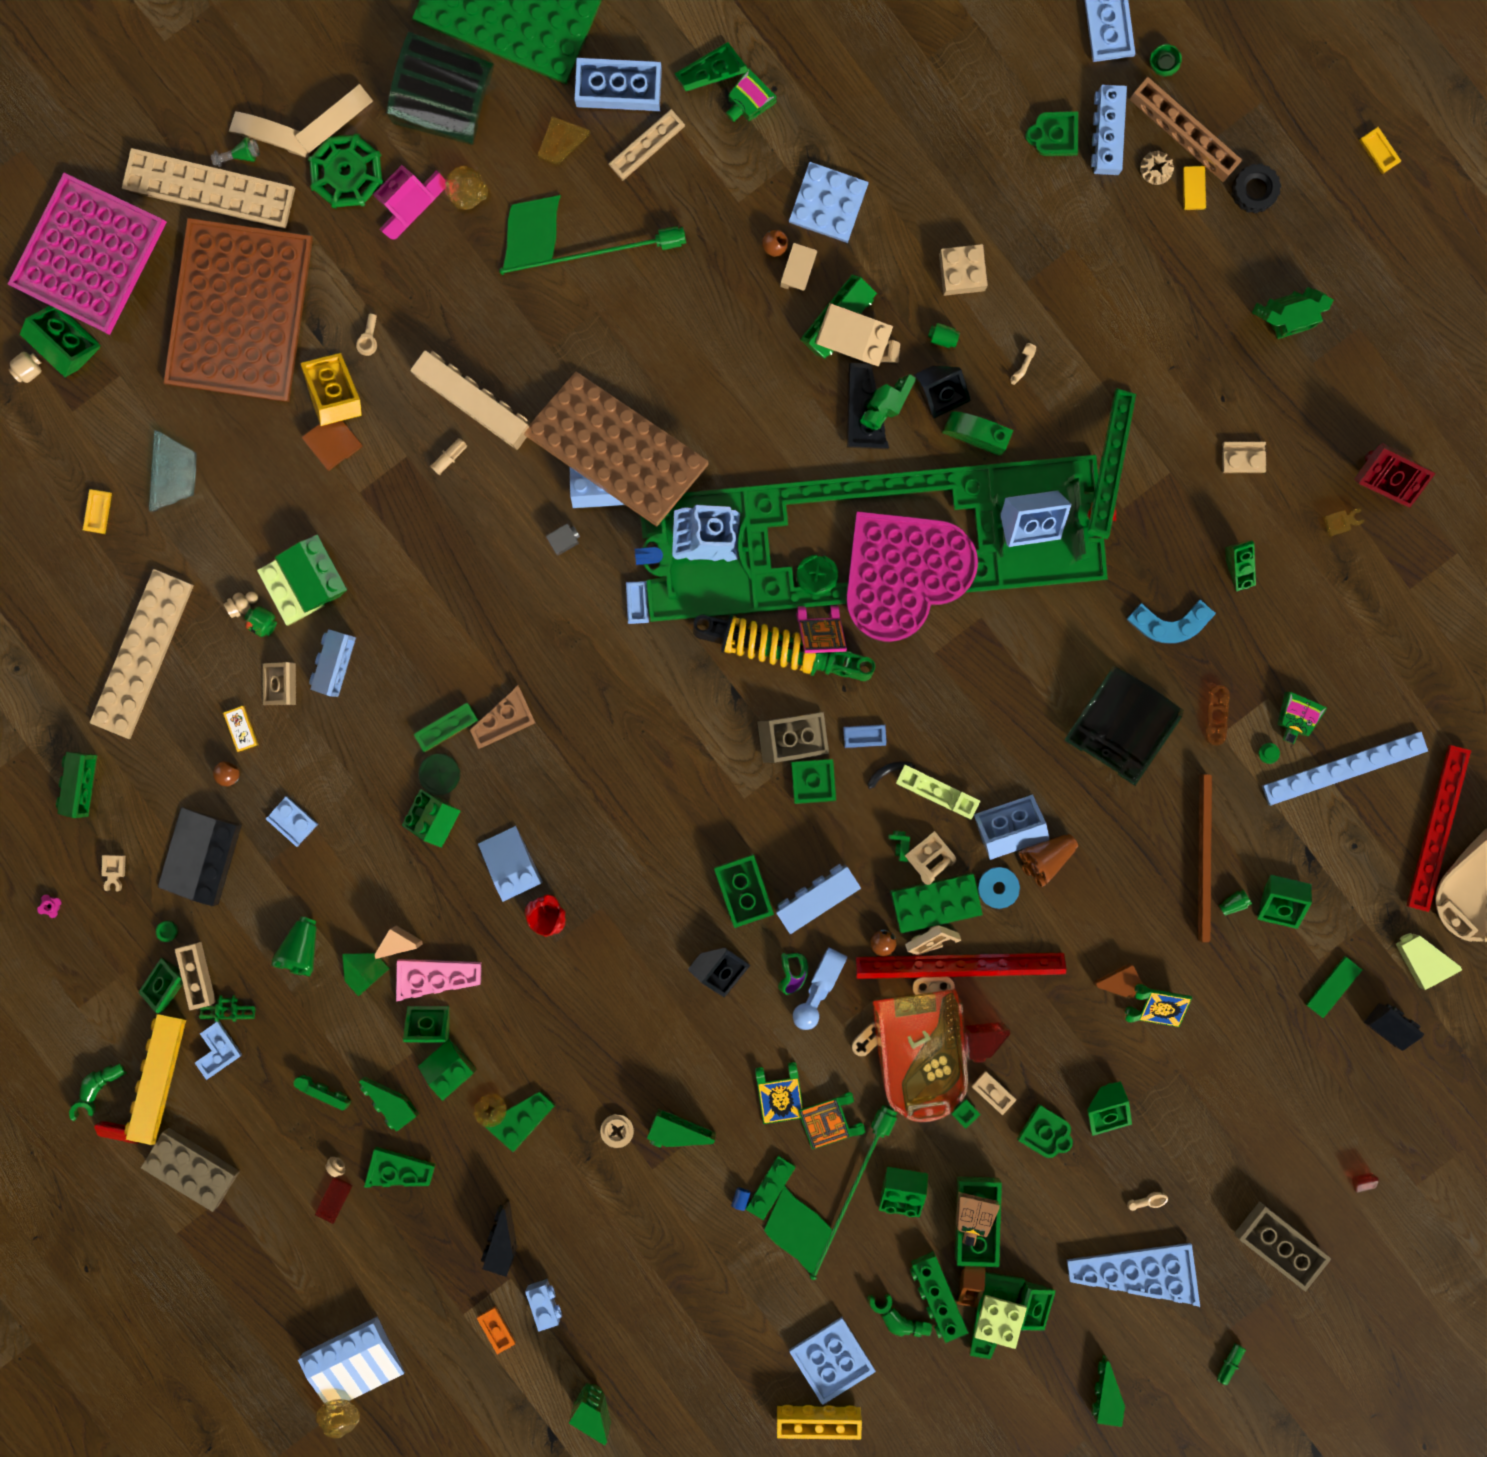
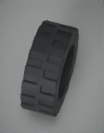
(1272, 184)

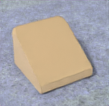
(891, 352)

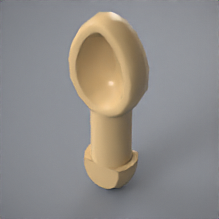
(1153, 1200)

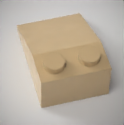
(854, 334)

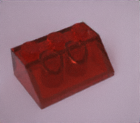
(984, 1040)

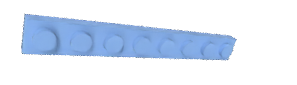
(1344, 768)

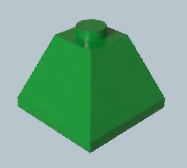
(1109, 1109)

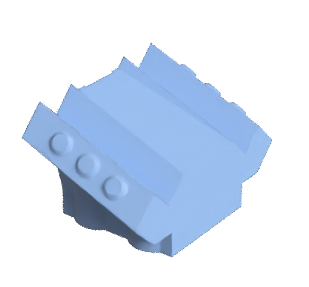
(706, 533)

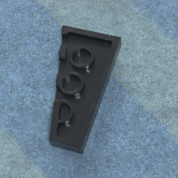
(860, 391)

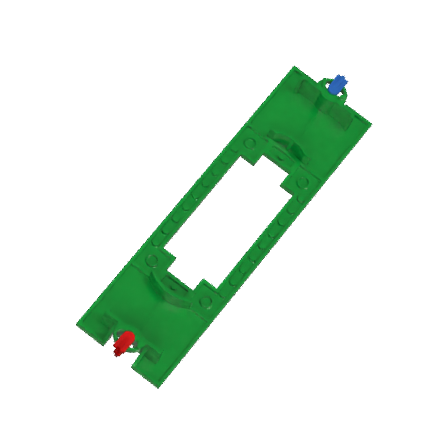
(753, 586)

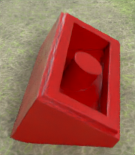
(112, 1131)

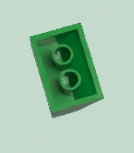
(59, 340)
(311, 574)
(76, 784)
(591, 1413)

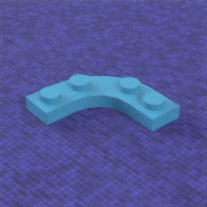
(1175, 631)

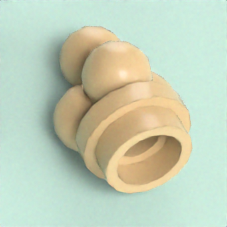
(240, 603)

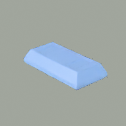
(637, 602)

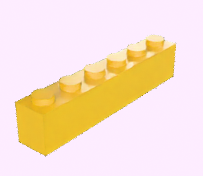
(155, 1079)

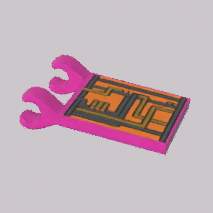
(822, 633)

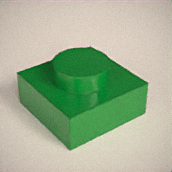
(965, 1113)

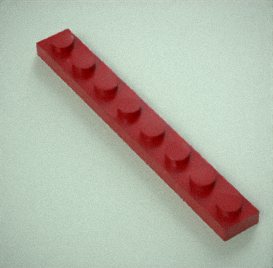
(1438, 828)

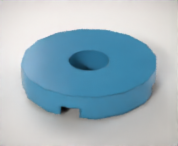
(1010, 892)

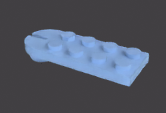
(1109, 29)

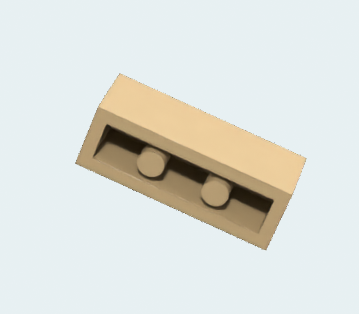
(195, 976)

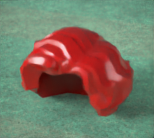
(545, 916)

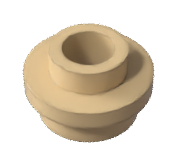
(335, 1166)

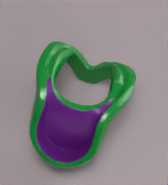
(791, 983)

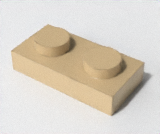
(993, 1092)

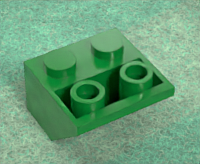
(431, 818)
(903, 1192)

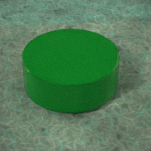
(166, 931)

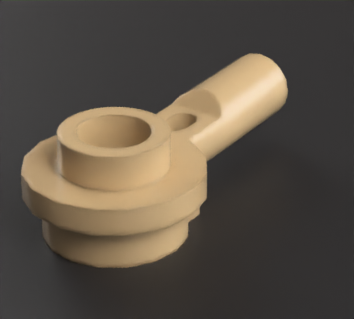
(366, 343)

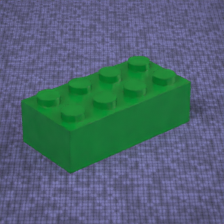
(936, 903)
(986, 1249)

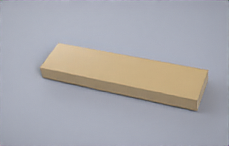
(646, 144)

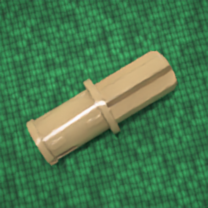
(449, 456)

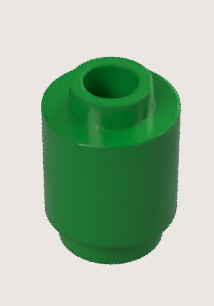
(944, 335)

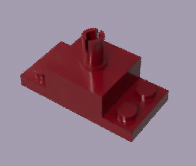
(1394, 475)

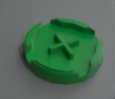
(817, 574)

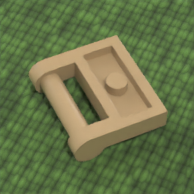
(926, 852)

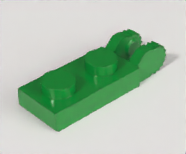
(321, 1092)

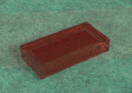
(333, 1200)

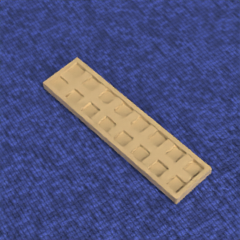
(208, 188)
(141, 654)

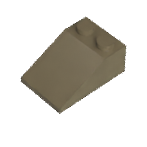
(793, 737)

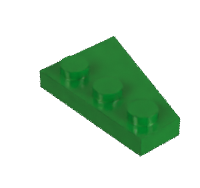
(522, 1120)
(394, 1168)

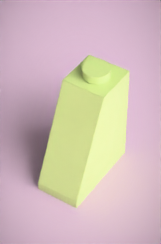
(1425, 961)

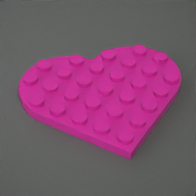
(904, 569)

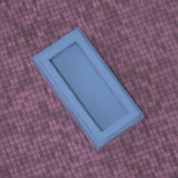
(864, 736)

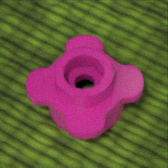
(55, 906)

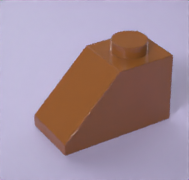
(1120, 981)
(971, 1286)

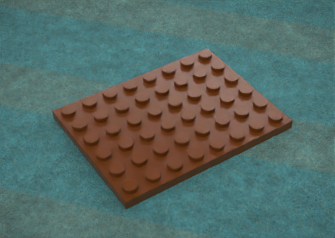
(238, 310)

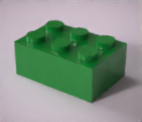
(743, 890)

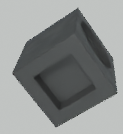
(563, 539)

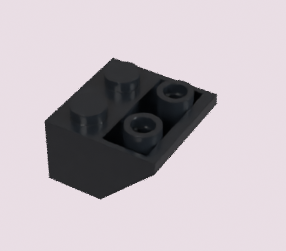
(1394, 1028)

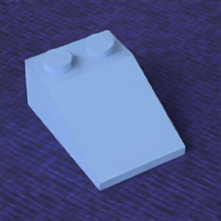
(509, 863)

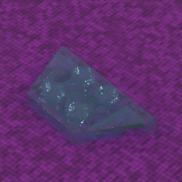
(171, 472)

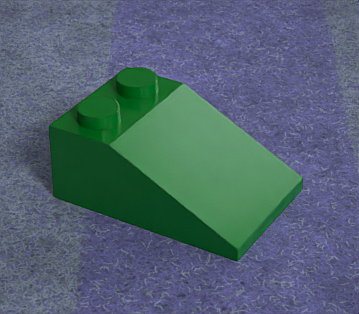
(675, 1131)

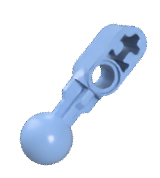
(806, 1014)

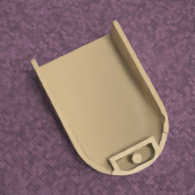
(1463, 893)

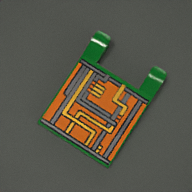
(827, 1123)

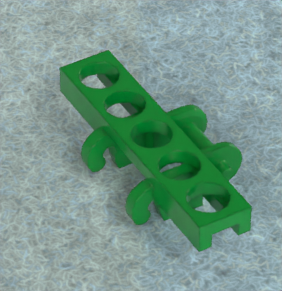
(234, 1009)

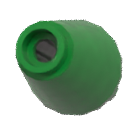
(298, 948)

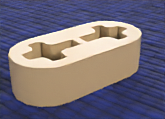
(862, 1037)

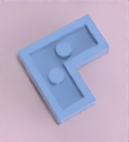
(222, 1050)

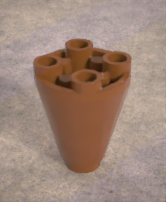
(1047, 858)

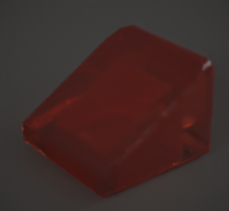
(1365, 1182)

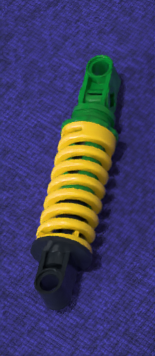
(779, 647)

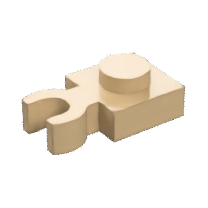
(113, 867)

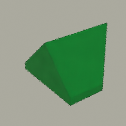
(362, 971)

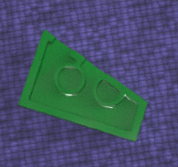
(711, 68)

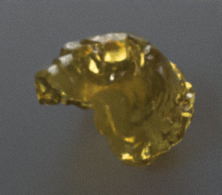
(465, 187)
(337, 1417)

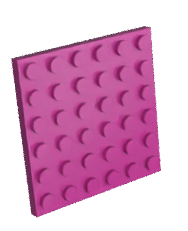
(87, 253)

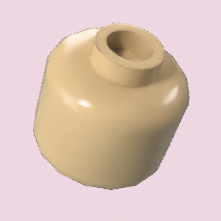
(25, 367)

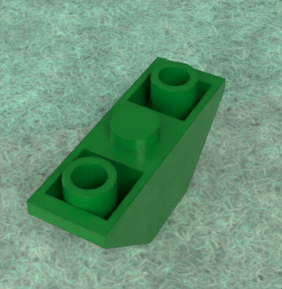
(1241, 564)

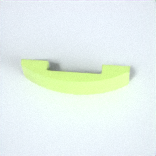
(937, 792)

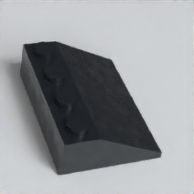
(199, 856)

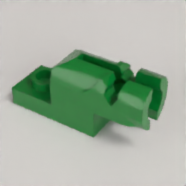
(887, 402)

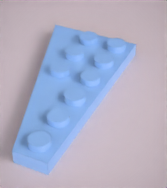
(1148, 1272)

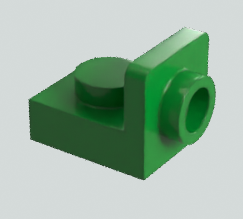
(902, 848)

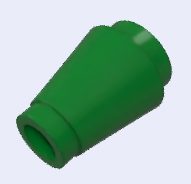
(1236, 902)

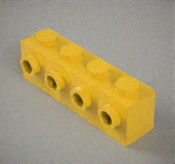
(819, 1422)

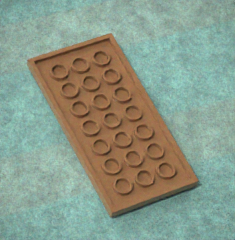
(616, 448)

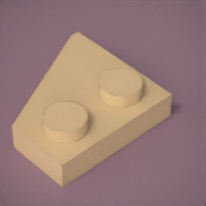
(931, 940)

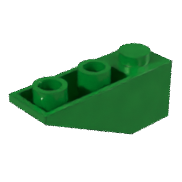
(394, 1105)
(1109, 1403)

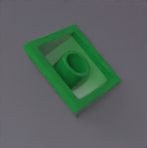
(161, 985)
(426, 1024)
(1038, 1302)

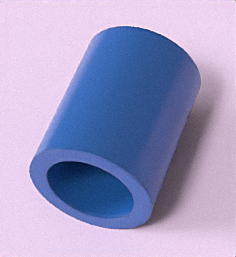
(740, 1199)

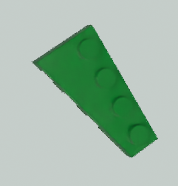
(1000, 1287)

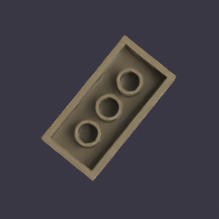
(190, 1169)
(1282, 1246)

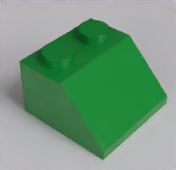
(1285, 901)
(446, 1069)

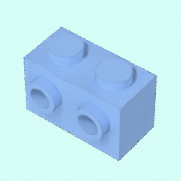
(543, 1305)

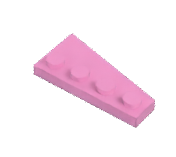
(434, 976)

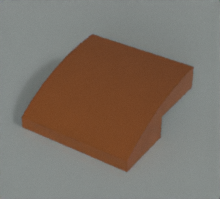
(332, 443)

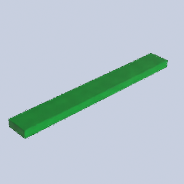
(1111, 464)

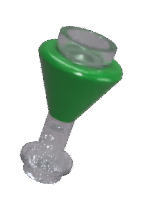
(245, 150)

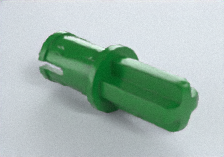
(1231, 1364)

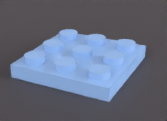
(828, 202)
(832, 1360)

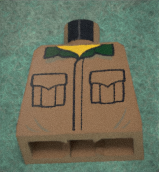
(975, 1216)

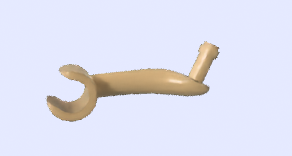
(1029, 350)

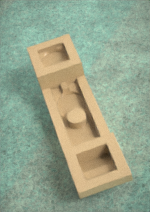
(334, 118)
(268, 132)

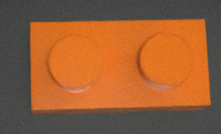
(496, 1330)

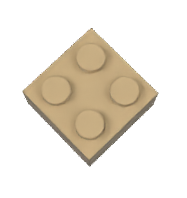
(963, 270)

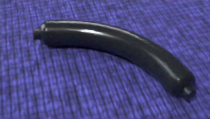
(887, 769)

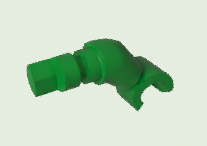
(90, 1087)
(896, 1322)

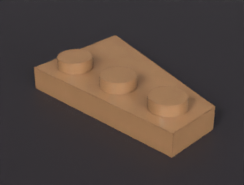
(505, 719)

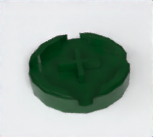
(439, 774)

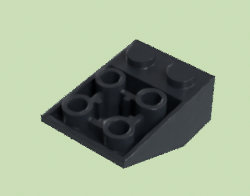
(503, 1246)

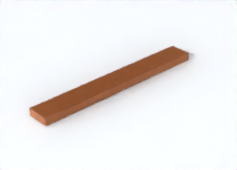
(1204, 878)

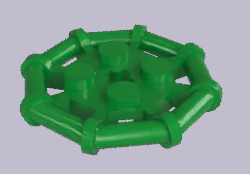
(345, 158)

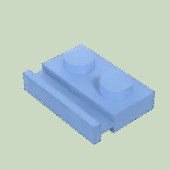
(291, 821)

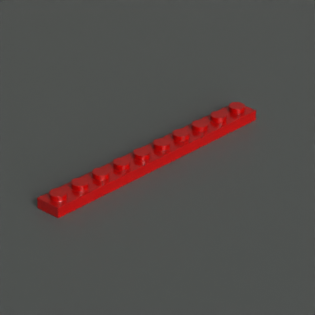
(960, 965)

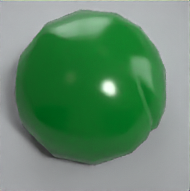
(1165, 60)

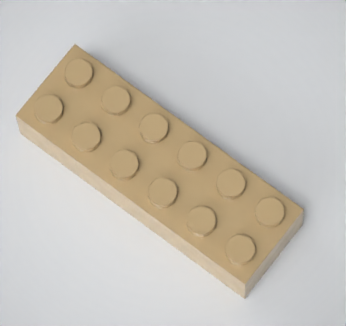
(466, 396)

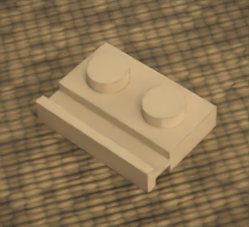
(1243, 457)

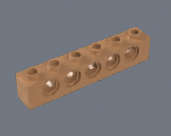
(1185, 129)

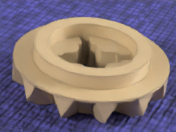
(1155, 177)
(615, 1140)

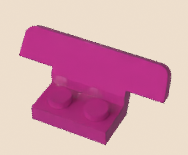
(406, 198)

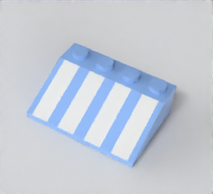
(351, 1363)

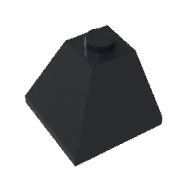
(942, 388)
(719, 970)

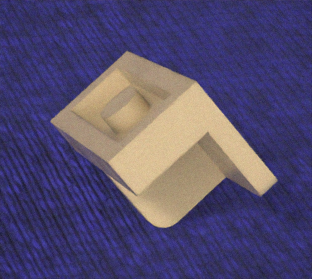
(798, 267)

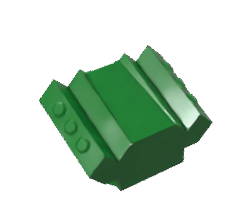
(1294, 312)

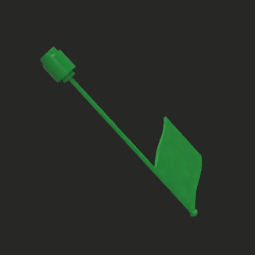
(534, 235)
(800, 1228)

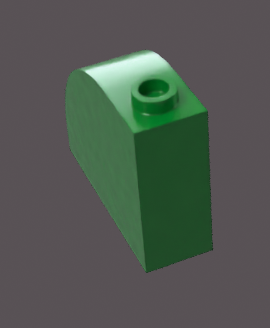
(978, 432)

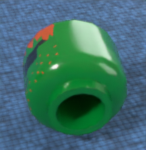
(260, 621)

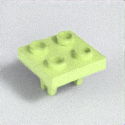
(1000, 1321)

